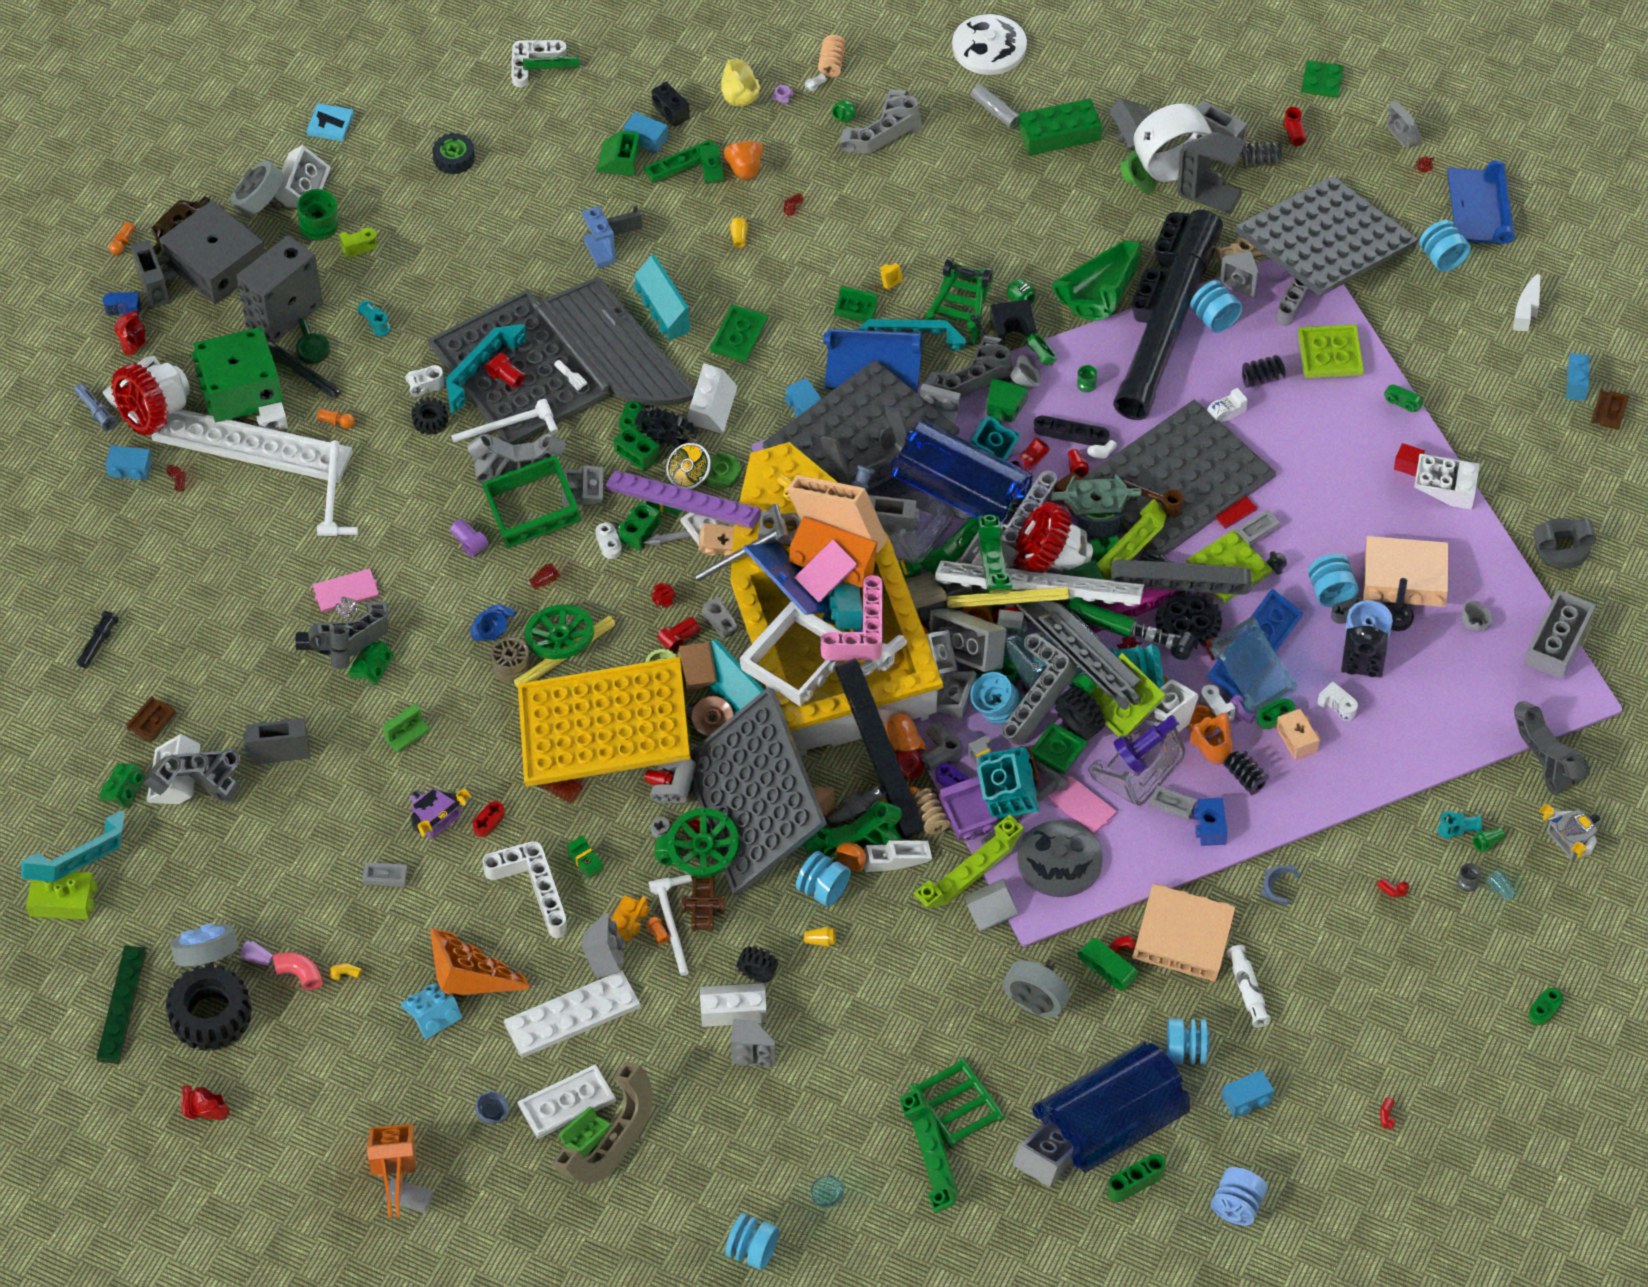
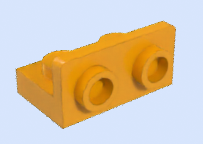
(630, 915)

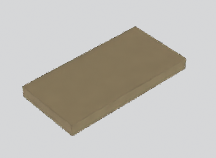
(925, 590)

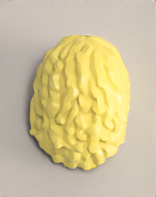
(739, 83)

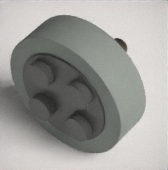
(258, 189)
(1036, 988)

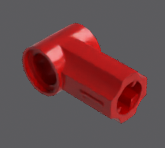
(1294, 126)
(501, 367)
(675, 636)

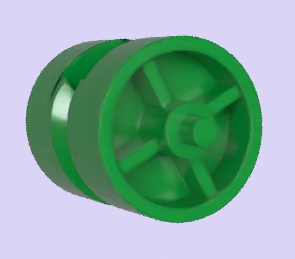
(1102, 547)

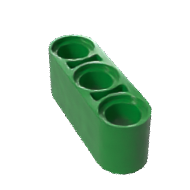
(1107, 964)
(1141, 1169)

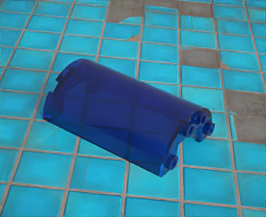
(960, 472)
(1116, 1104)

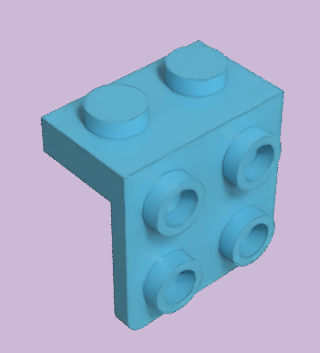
(432, 1010)

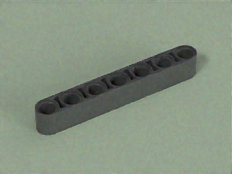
(1183, 576)

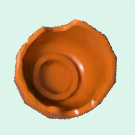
(1199, 714)
(851, 856)

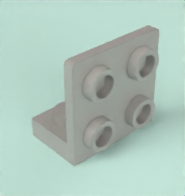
(943, 400)

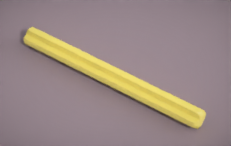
(1011, 598)
(548, 664)

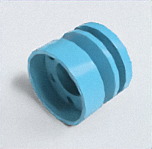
(1445, 245)
(1216, 306)
(1332, 579)
(989, 691)
(823, 878)
(1187, 1041)
(749, 1240)

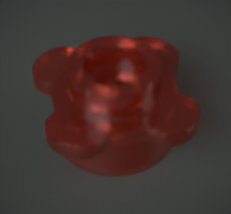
(1424, 164)

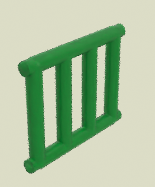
(973, 1081)

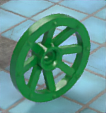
(559, 634)
(700, 839)

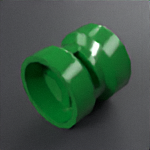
(1086, 378)

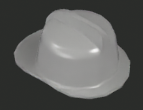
(1025, 373)

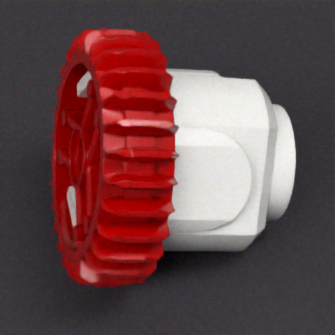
(149, 395)
(1051, 541)

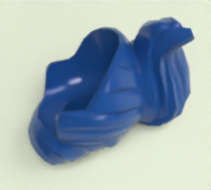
(491, 623)

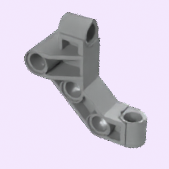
(898, 116)
(497, 457)

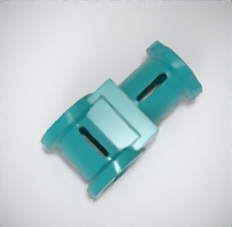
(376, 319)
(1458, 824)

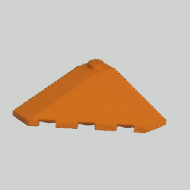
(466, 971)

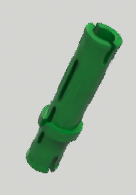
(551, 63)

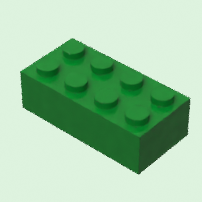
(1060, 126)

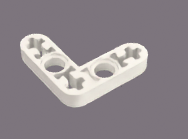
(529, 52)

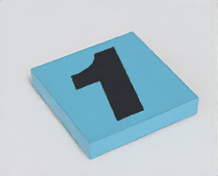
(330, 122)

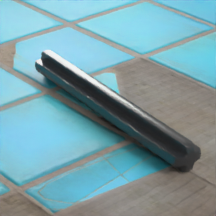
(304, 370)

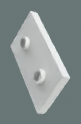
(565, 1101)

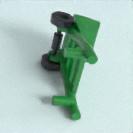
(950, 272)

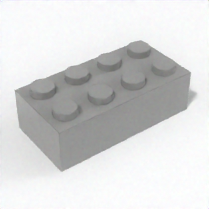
(1560, 634)
(972, 639)

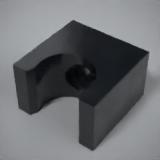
(1012, 317)

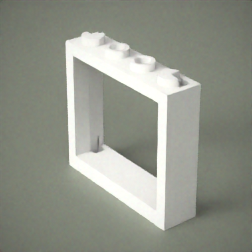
(770, 636)

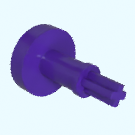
(1134, 752)

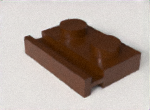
(1610, 409)
(151, 719)

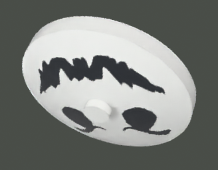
(989, 44)

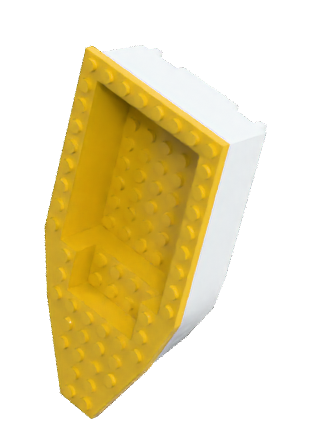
(826, 718)

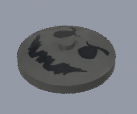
(1059, 858)

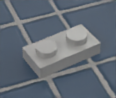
(1258, 527)
(1172, 802)
(385, 874)
(411, 1196)

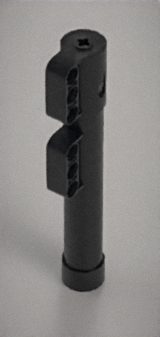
(1163, 303)

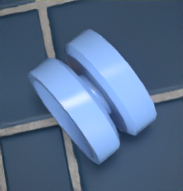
(1370, 614)

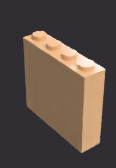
(837, 506)
(1416, 560)
(1184, 932)

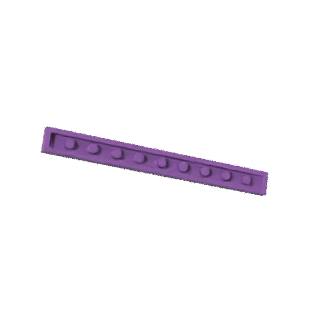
(684, 499)

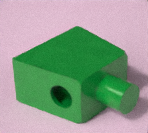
(1005, 400)

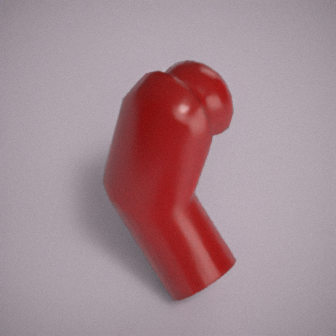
(1394, 890)
(1124, 941)
(1385, 1110)

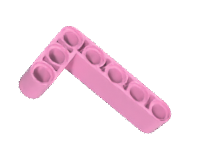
(859, 645)

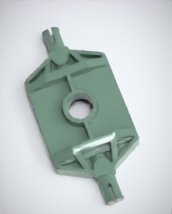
(1111, 491)

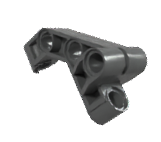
(989, 362)
(350, 637)
(1560, 762)
(210, 774)

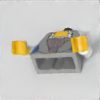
(1572, 830)

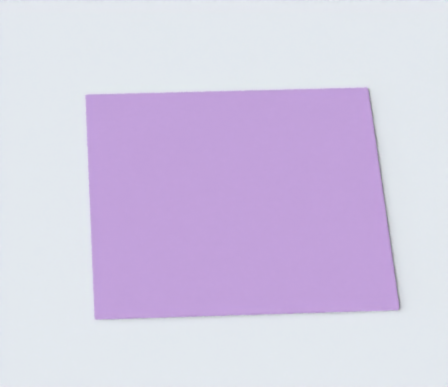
(1334, 450)

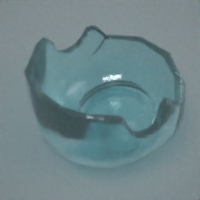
(827, 1192)

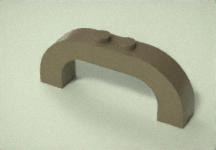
(620, 1137)

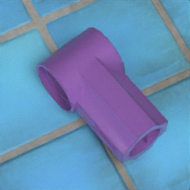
(471, 541)

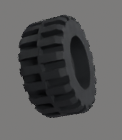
(215, 1030)

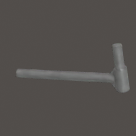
(778, 532)

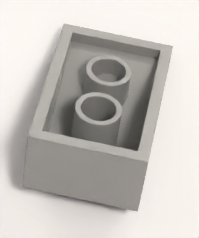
(1044, 1154)

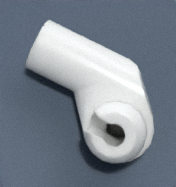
(813, 83)

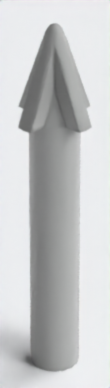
(656, 540)

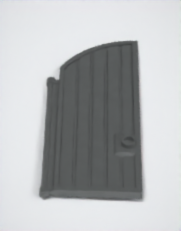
(613, 345)

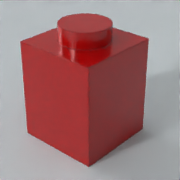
(1407, 459)

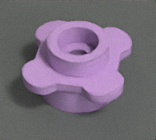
(782, 94)

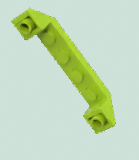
(1135, 539)
(973, 867)

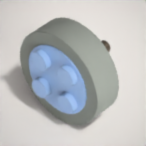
(204, 945)

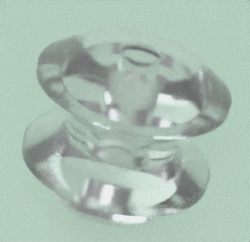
(346, 607)

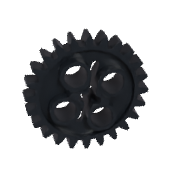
(666, 427)
(1180, 614)

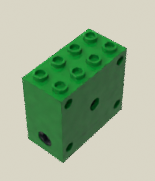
(236, 374)

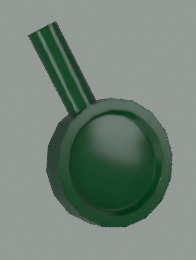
(312, 346)

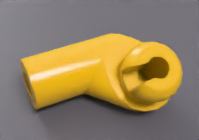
(785, 482)
(345, 968)

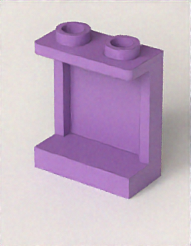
(967, 809)

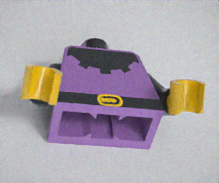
(436, 810)

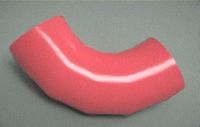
(301, 967)

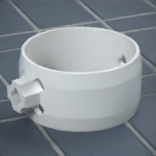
(1164, 126)

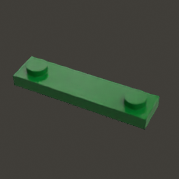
(675, 163)

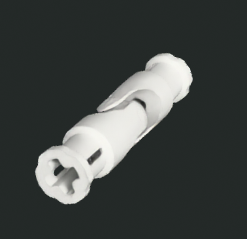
(1250, 992)

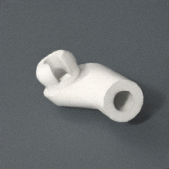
(1102, 452)

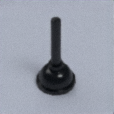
(1401, 613)

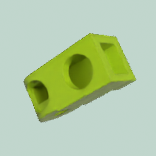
(358, 242)

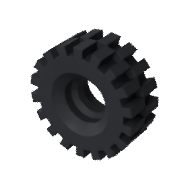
(1080, 713)

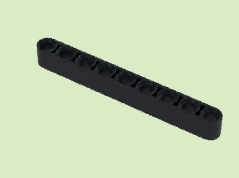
(878, 746)

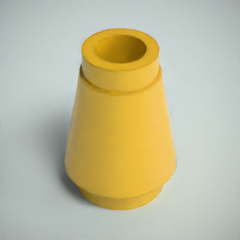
(738, 231)
(821, 936)

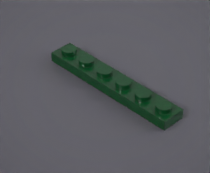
(121, 1004)

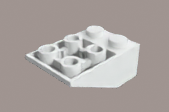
(1447, 480)

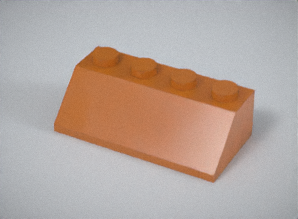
(814, 536)

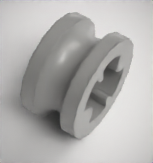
(656, 824)

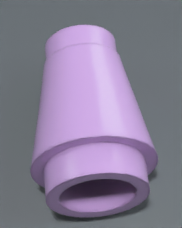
(255, 953)

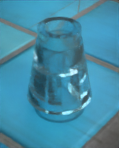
(1499, 883)

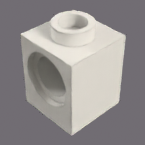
(272, 417)

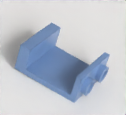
(601, 240)

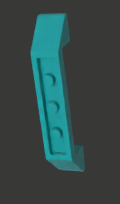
(508, 335)
(954, 339)
(39, 868)

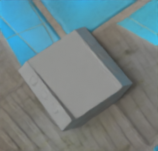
(1403, 125)

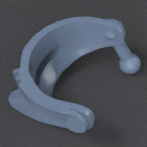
(1271, 876)

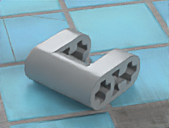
(681, 783)

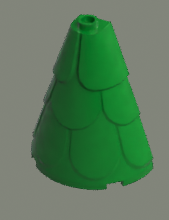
(1099, 284)

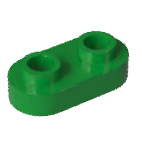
(1045, 353)
(1403, 398)
(629, 415)
(1273, 711)
(1547, 1005)

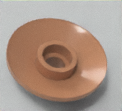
(707, 707)

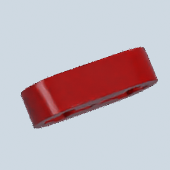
(486, 816)

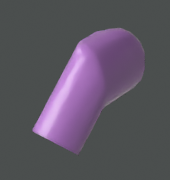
(1240, 713)

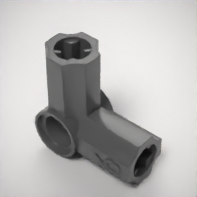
(946, 750)

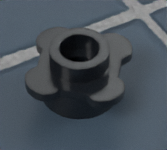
(1277, 562)

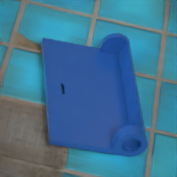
(1485, 203)
(855, 349)
(775, 563)

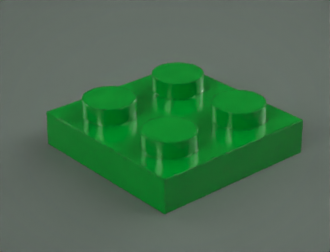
(1322, 79)
(1058, 748)

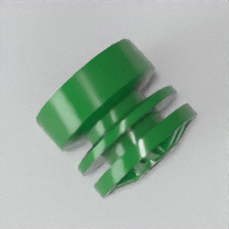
(317, 214)

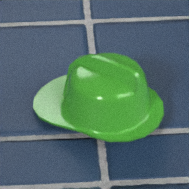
(1134, 173)

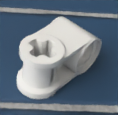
(427, 380)

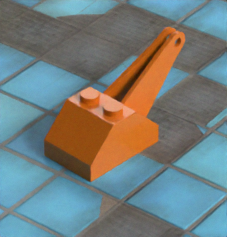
(391, 1151)

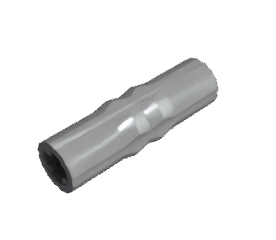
(995, 106)

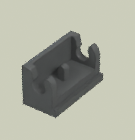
(626, 222)

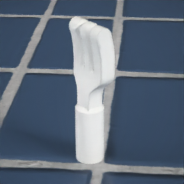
(574, 378)

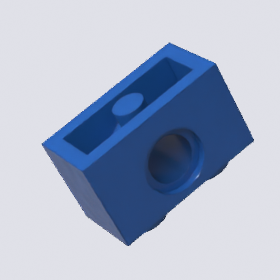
(1210, 810)

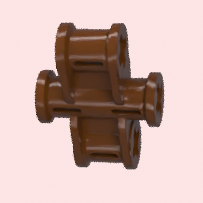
(703, 904)

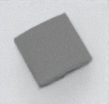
(585, 485)

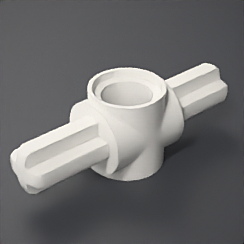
(887, 657)

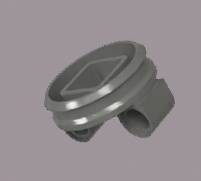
(1582, 537)

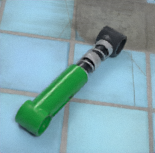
(1179, 644)

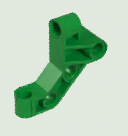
(872, 828)

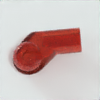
(790, 204)
(178, 476)

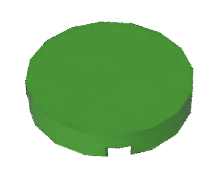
(723, 471)

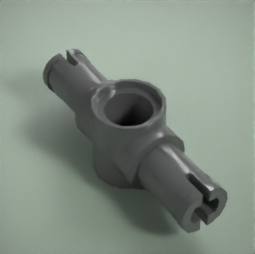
(856, 805)

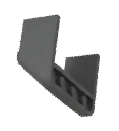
(1200, 182)
(891, 441)

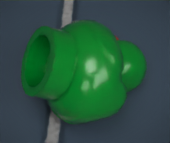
(844, 111)

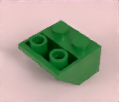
(620, 154)

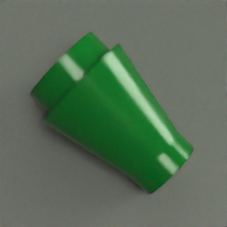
(1487, 839)

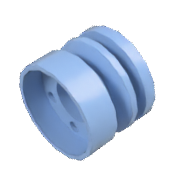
(1239, 1196)

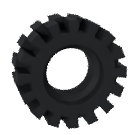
(426, 407)
(757, 964)

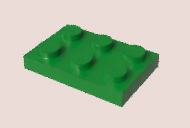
(739, 333)

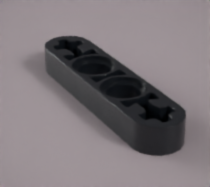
(1072, 427)

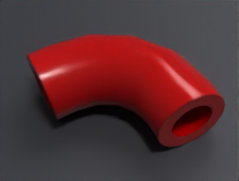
(1031, 455)

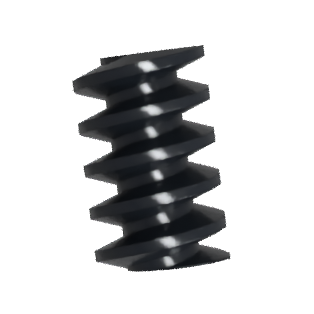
(1262, 369)
(1246, 772)

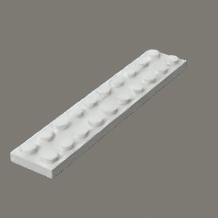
(252, 444)
(1082, 587)

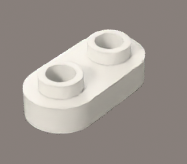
(608, 538)

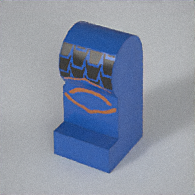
(121, 302)

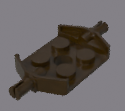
(178, 211)

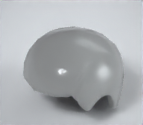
(1475, 617)

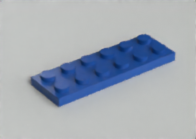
(1276, 620)

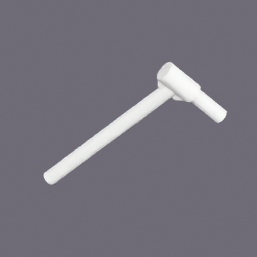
(542, 410)
(328, 527)
(661, 887)

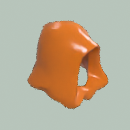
(744, 158)
(903, 733)
(1215, 748)

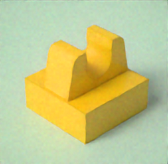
(891, 275)

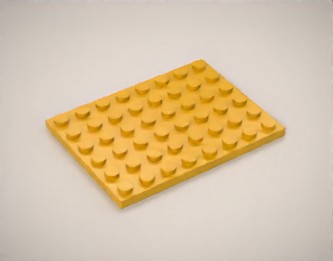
(603, 721)

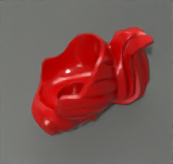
(130, 332)
(910, 763)
(202, 1103)

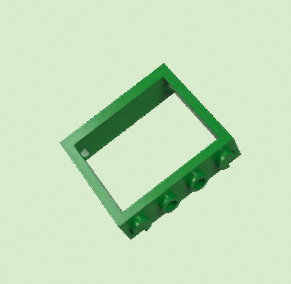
(543, 524)

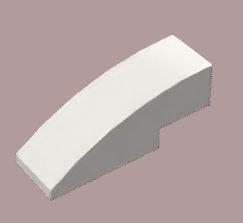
(1527, 305)
(896, 855)

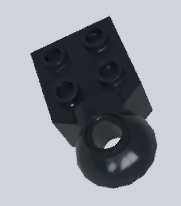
(1364, 651)

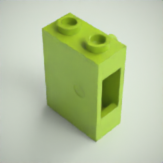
(65, 898)

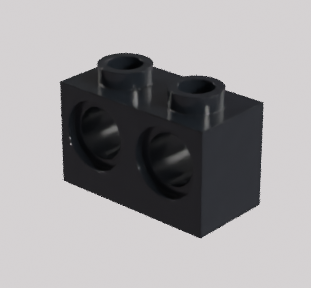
(670, 104)

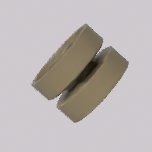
(509, 659)

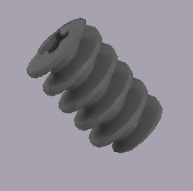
(1262, 154)

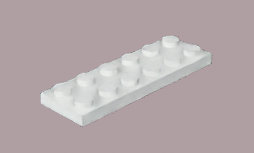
(571, 1014)

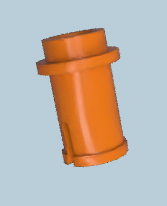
(655, 926)

